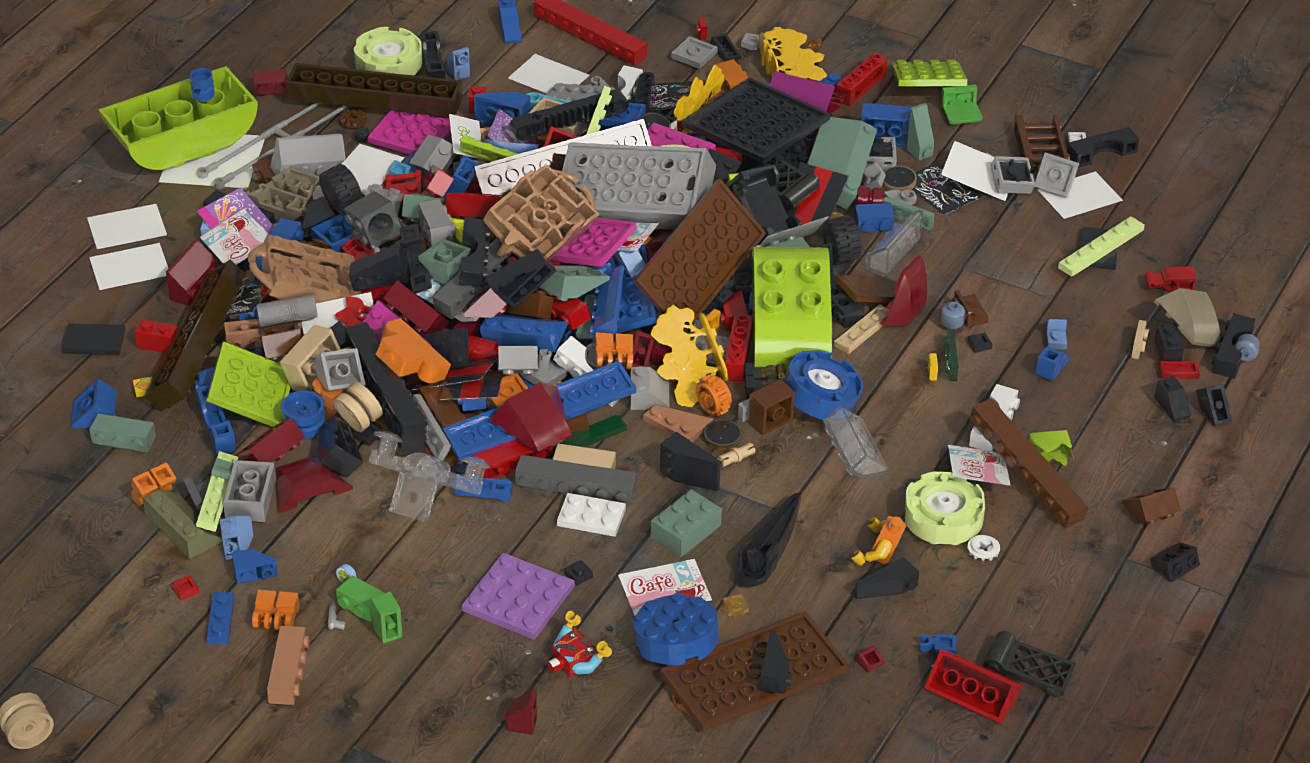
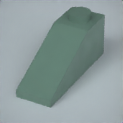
(920, 134)

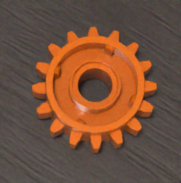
(713, 395)

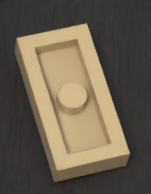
(1139, 344)

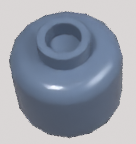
(952, 315)
(1247, 345)

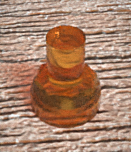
(814, 44)

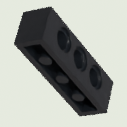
(843, 307)

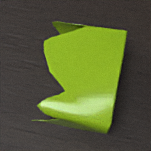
(1053, 445)

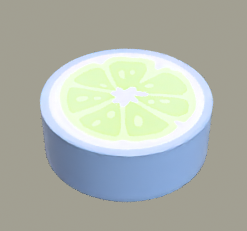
(344, 572)

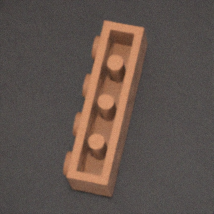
(246, 333)
(287, 665)

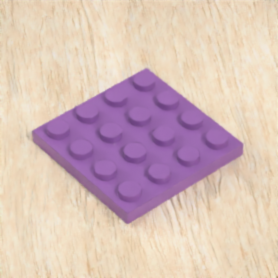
(518, 596)

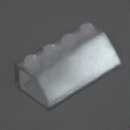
(895, 244)
(855, 444)

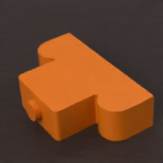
(409, 353)

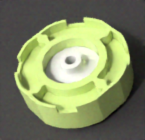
(388, 51)
(944, 508)

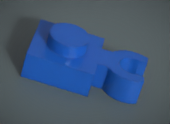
(941, 641)

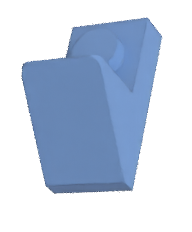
(631, 260)
(1056, 333)

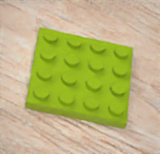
(928, 73)
(248, 385)

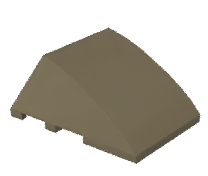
(285, 193)
(1193, 314)

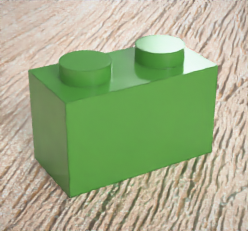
(356, 597)
(386, 617)

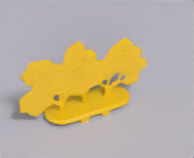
(797, 59)
(698, 94)
(686, 361)

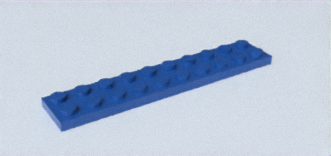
(577, 396)

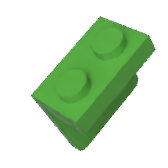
(960, 104)

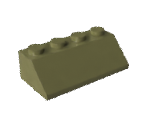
(178, 522)

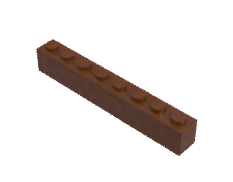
(1028, 463)

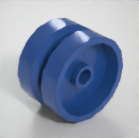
(306, 410)

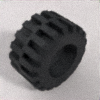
(339, 187)
(844, 237)

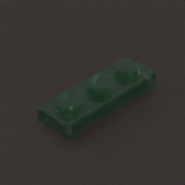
(950, 355)

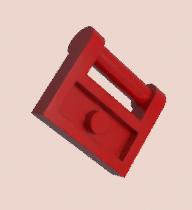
(407, 187)

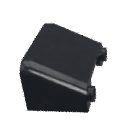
(758, 195)

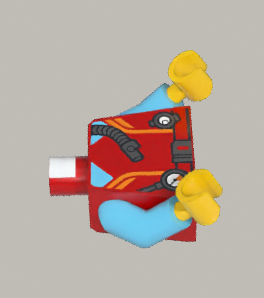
(574, 651)

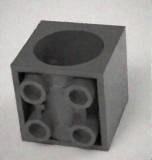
(383, 228)

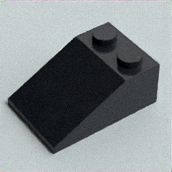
(689, 463)

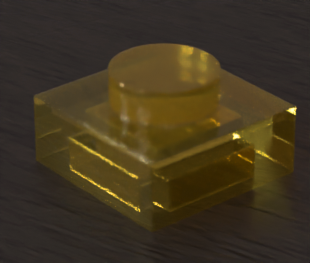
(735, 606)

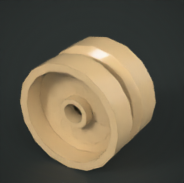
(358, 407)
(25, 720)

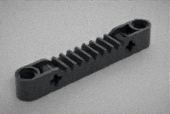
(526, 127)

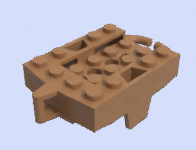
(541, 209)
(302, 269)

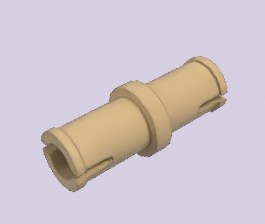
(736, 454)

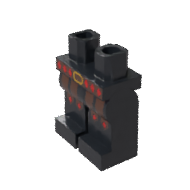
(759, 377)

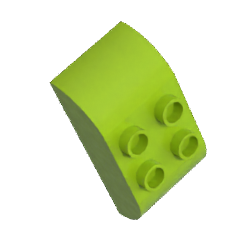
(172, 127)
(790, 303)

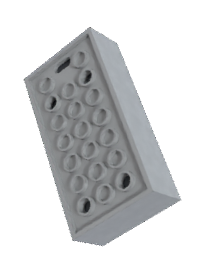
(641, 181)

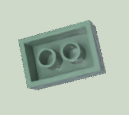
(686, 523)

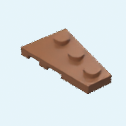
(673, 421)

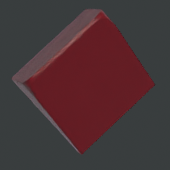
(869, 659)

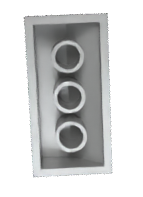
(308, 153)

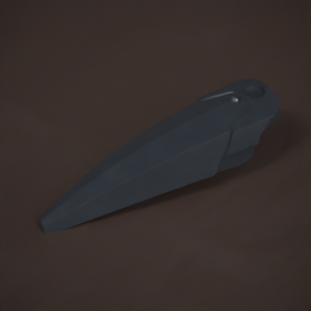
(765, 547)

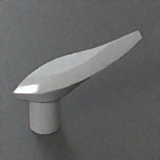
(332, 622)

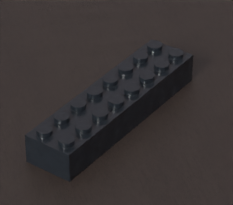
(399, 410)

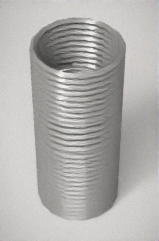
(280, 311)

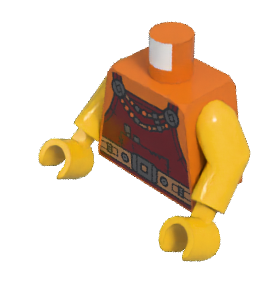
(886, 542)

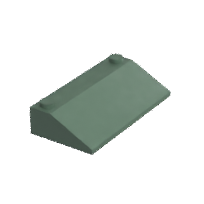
(843, 148)

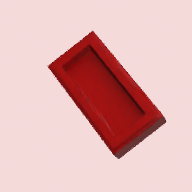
(1179, 369)

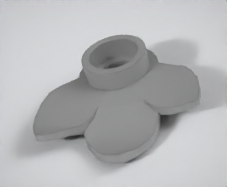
(905, 196)

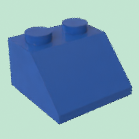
(95, 399)

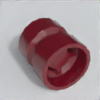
(869, 196)

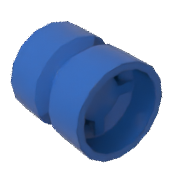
(202, 84)

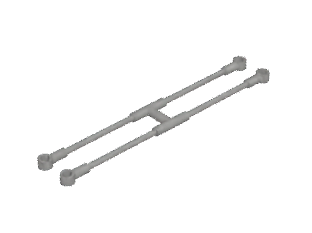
(219, 183)

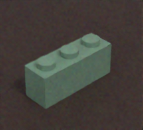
(122, 432)

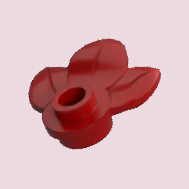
(353, 313)

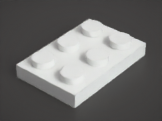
(591, 514)

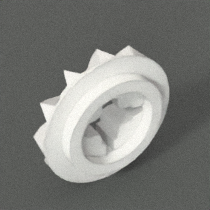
(986, 542)

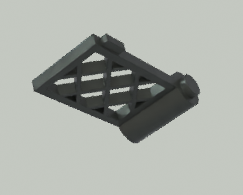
(797, 189)
(1002, 657)

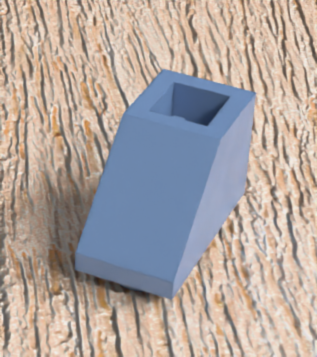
(458, 63)
(236, 534)

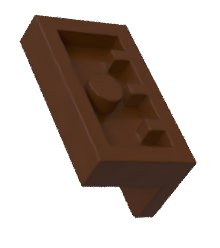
(973, 310)

